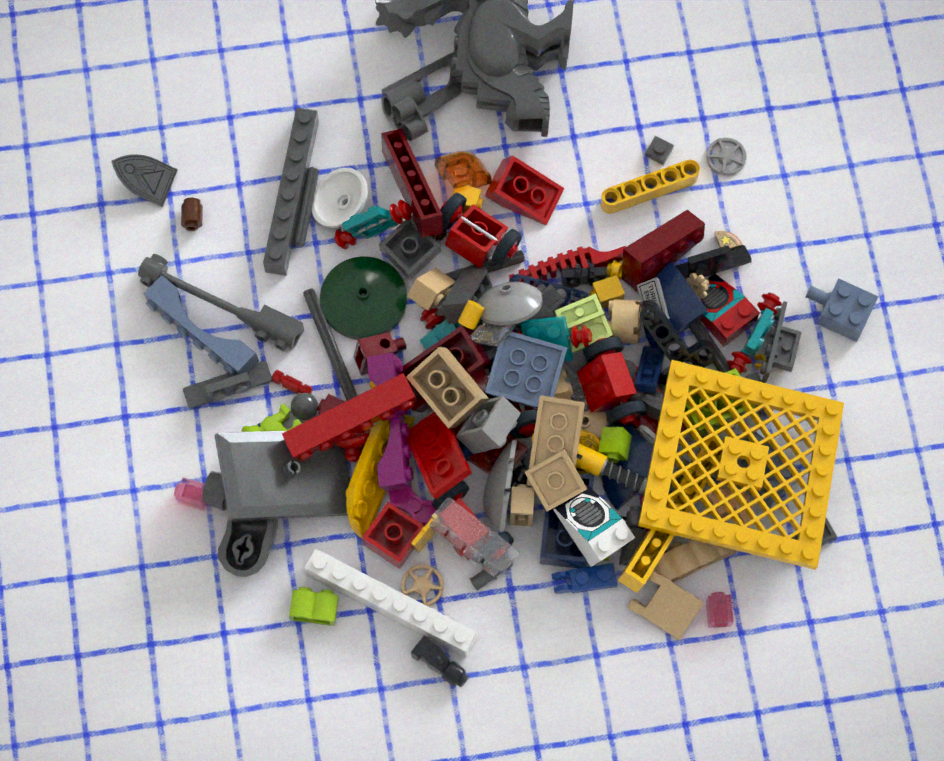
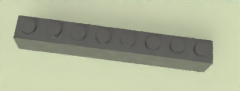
(290, 191)

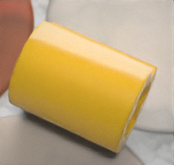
(471, 314)

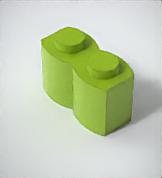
(314, 606)

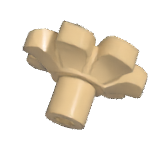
(698, 284)

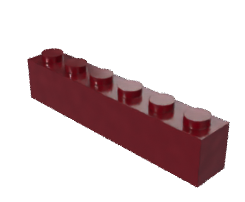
(412, 183)

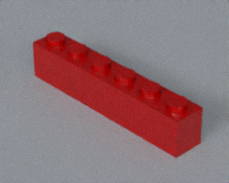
(349, 418)

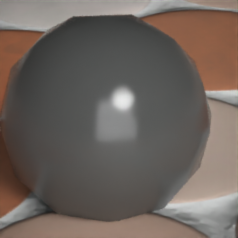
(304, 406)

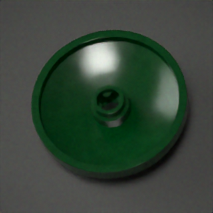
(369, 314)

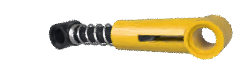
(598, 465)

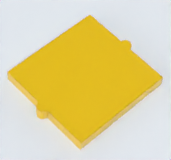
(423, 537)

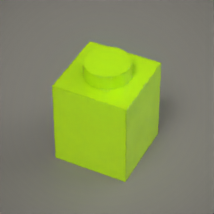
(615, 443)

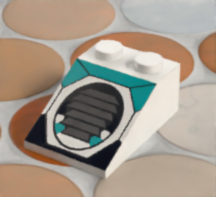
(593, 525)

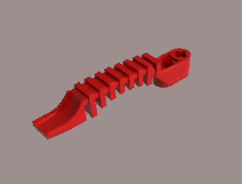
(599, 258)

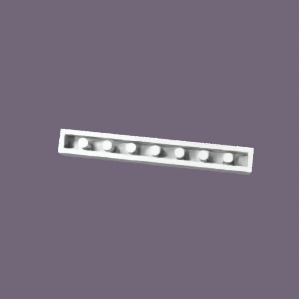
(390, 603)

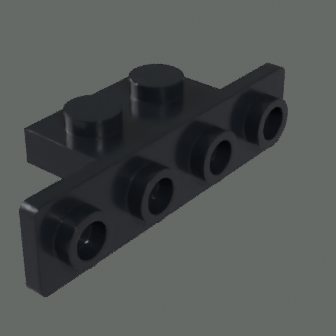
(715, 261)

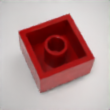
(392, 535)

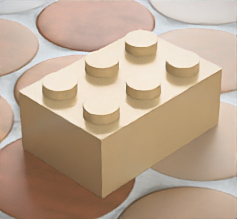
(447, 387)

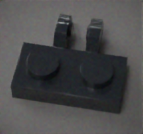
(581, 276)

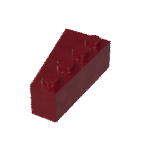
(660, 247)

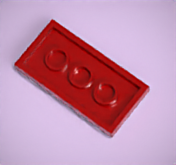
(437, 455)

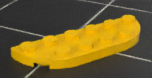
(364, 493)

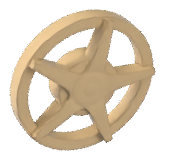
(422, 584)

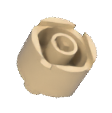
(625, 320)

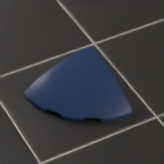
(681, 302)
(638, 462)

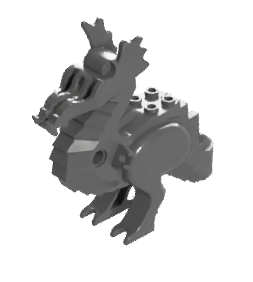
(494, 51)

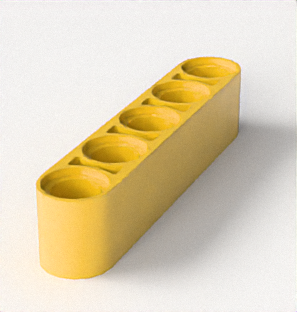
(655, 178)

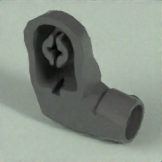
(244, 542)

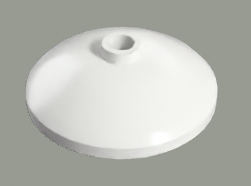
(339, 197)

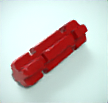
(290, 383)

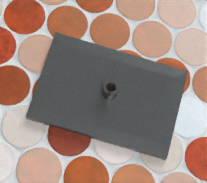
(268, 483)

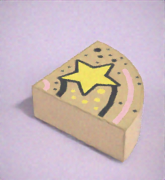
(727, 238)

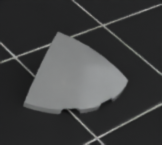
(498, 487)

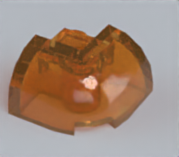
(463, 169)

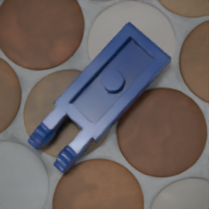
(586, 579)

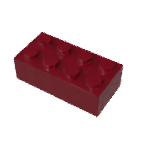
(462, 347)

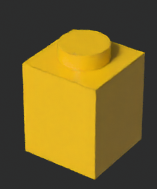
(472, 195)
(608, 290)

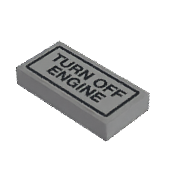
(652, 291)

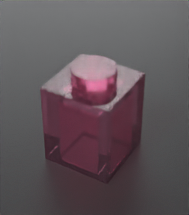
(190, 494)
(719, 610)

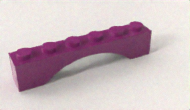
(394, 465)

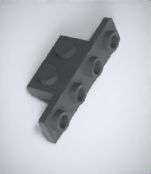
(783, 347)
(226, 385)

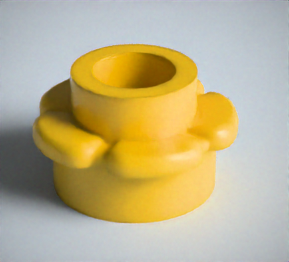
(614, 268)

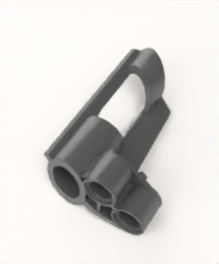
(406, 101)

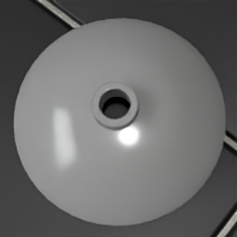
(510, 303)

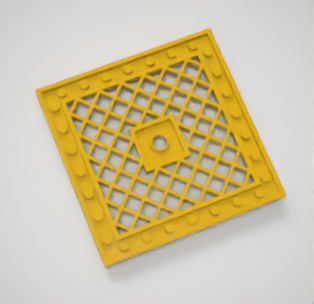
(716, 531)

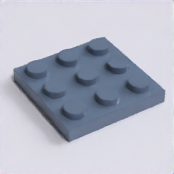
(525, 369)

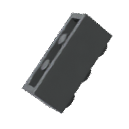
(469, 286)

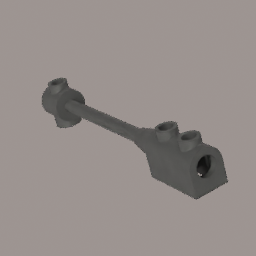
(266, 323)

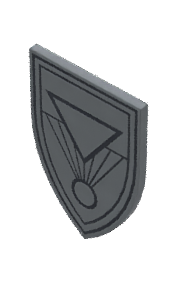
(145, 176)

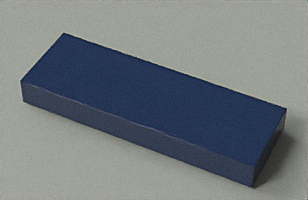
(649, 369)

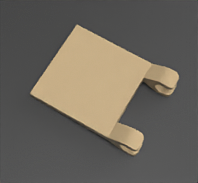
(670, 607)

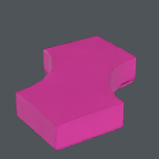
(413, 505)

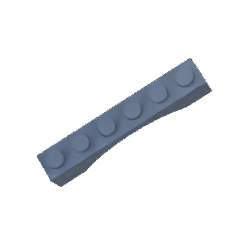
(229, 352)

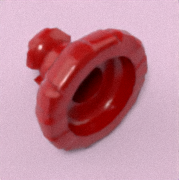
(353, 445)

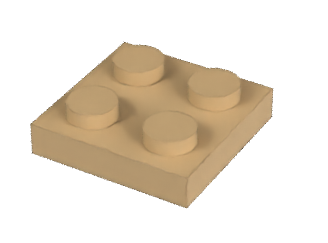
(555, 480)

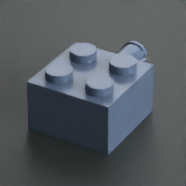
(844, 308)

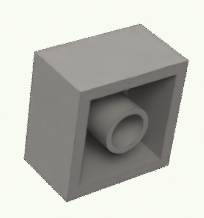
(489, 425)

